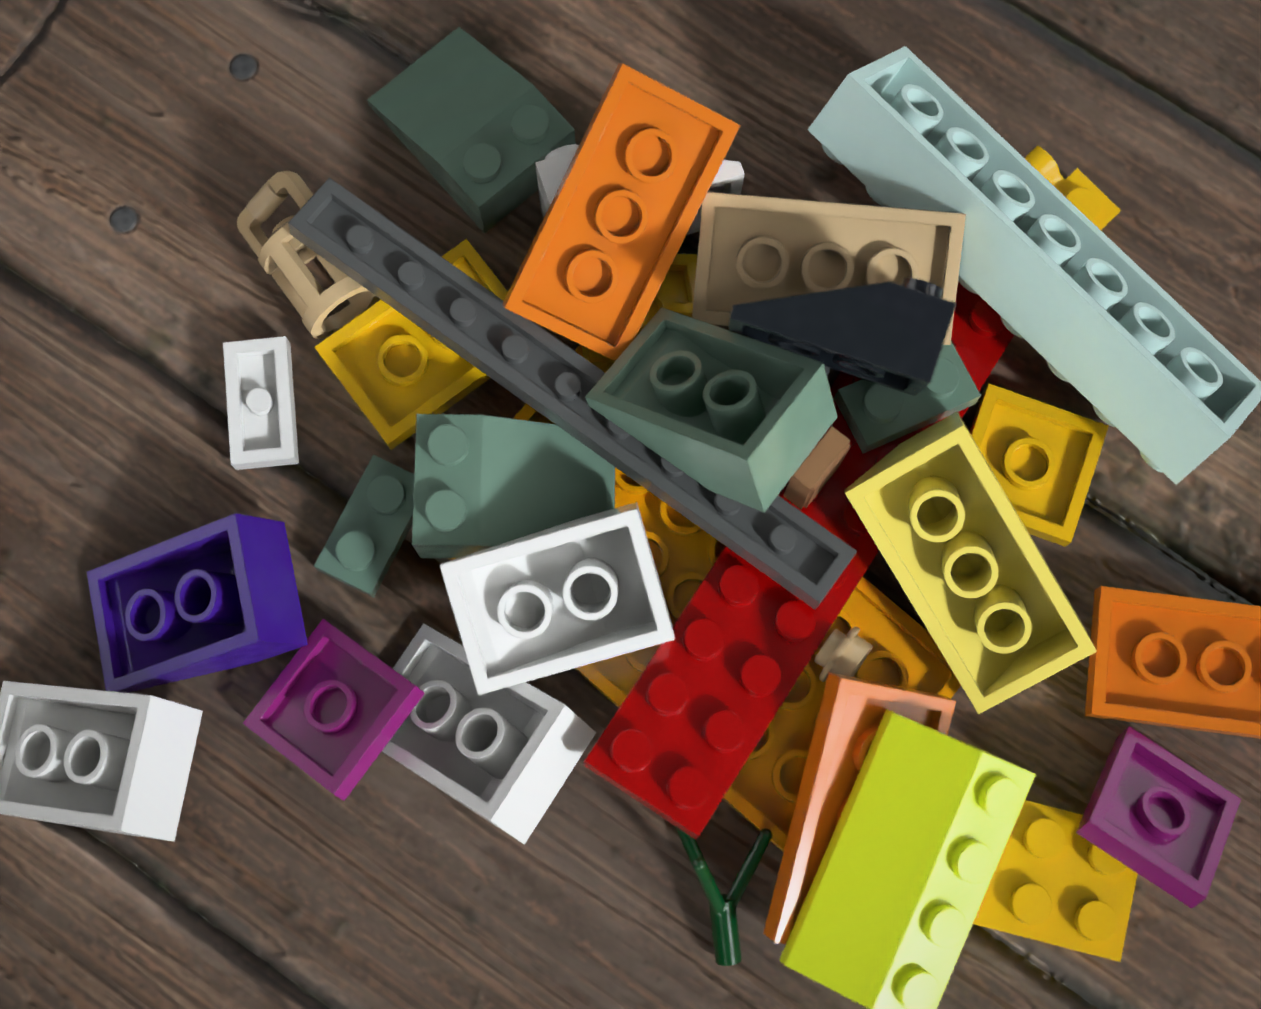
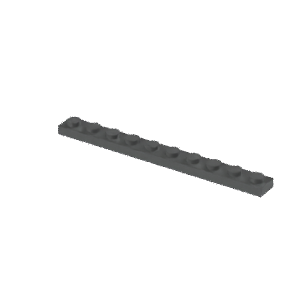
(554, 383)

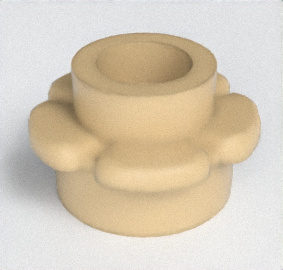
(842, 653)

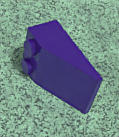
(197, 604)

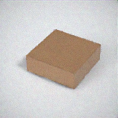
(817, 468)

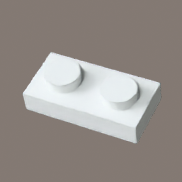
(260, 403)

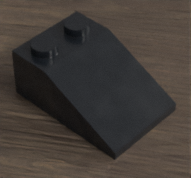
(866, 331)

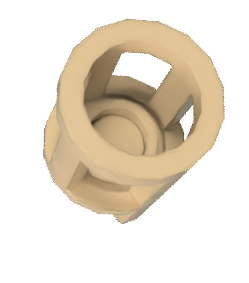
(286, 259)

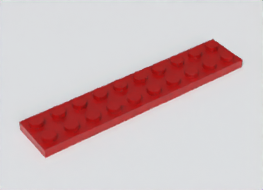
(750, 638)

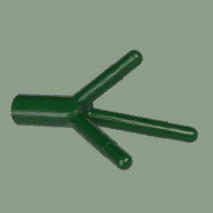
(723, 906)

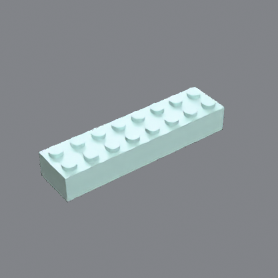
(1041, 263)

